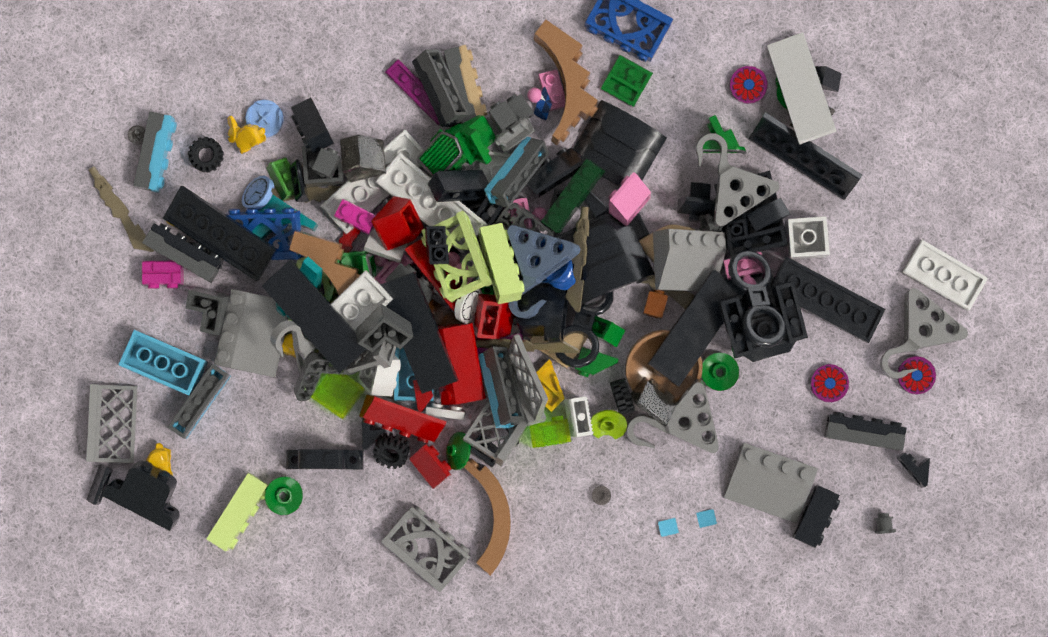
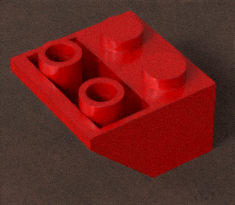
(397, 223)
(491, 318)
(430, 465)

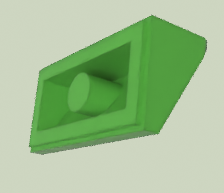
(280, 175)

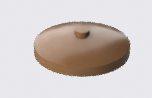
(637, 367)

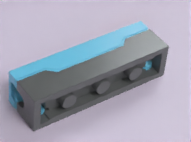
(154, 152)
(516, 172)
(501, 387)
(199, 401)

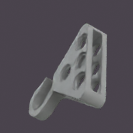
(726, 173)
(913, 340)
(302, 345)
(690, 432)

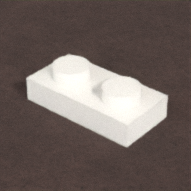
(437, 409)

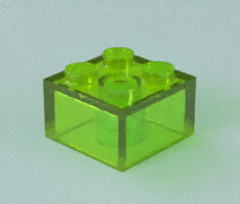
(338, 394)
(550, 432)

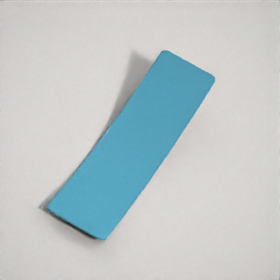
(669, 526)

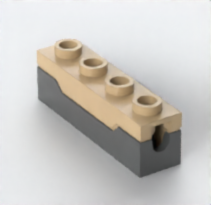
(464, 77)

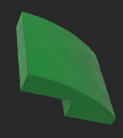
(626, 80)

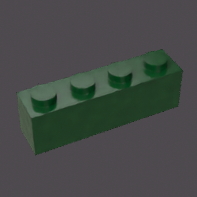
(573, 196)

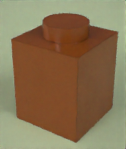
(655, 304)

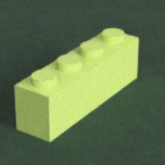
(500, 263)
(238, 512)

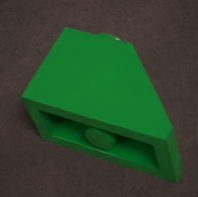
(607, 331)
(599, 364)

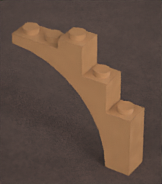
(565, 54)
(325, 254)

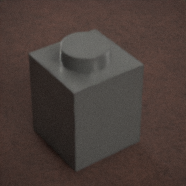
(326, 163)

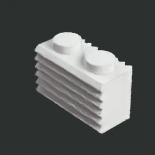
(578, 416)

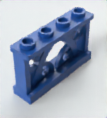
(654, 18)
(277, 227)

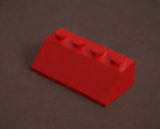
(418, 254)
(463, 353)
(401, 418)

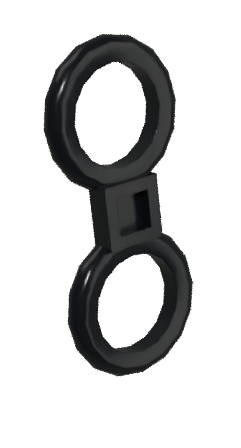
(757, 298)
(582, 325)

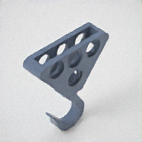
(550, 261)

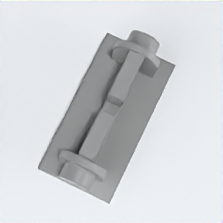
(515, 135)

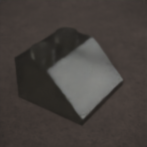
(362, 157)
(654, 401)

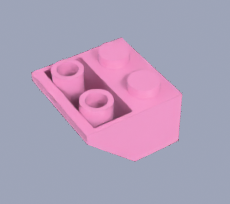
(628, 199)

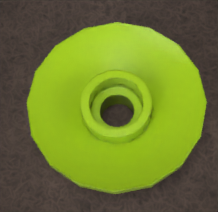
(608, 423)

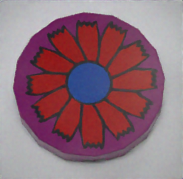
(748, 85)
(919, 380)
(829, 383)

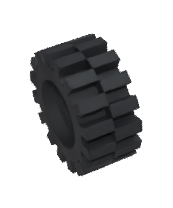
(198, 146)
(622, 396)
(391, 442)

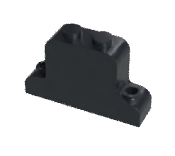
(551, 317)
(325, 459)
(146, 493)

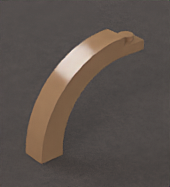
(502, 522)

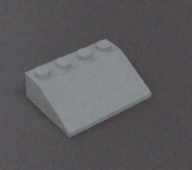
(686, 258)
(247, 334)
(770, 482)

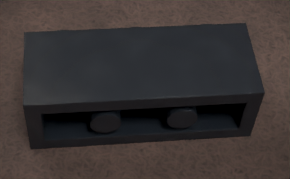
(311, 126)
(458, 185)
(816, 516)

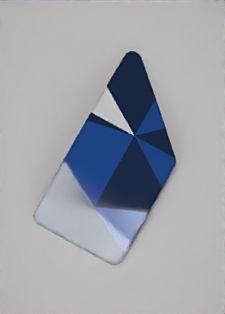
(543, 105)

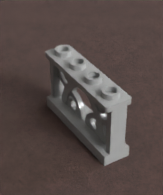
(399, 548)

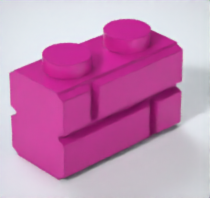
(354, 216)
(162, 273)

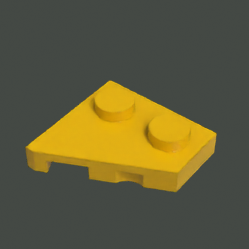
(550, 385)

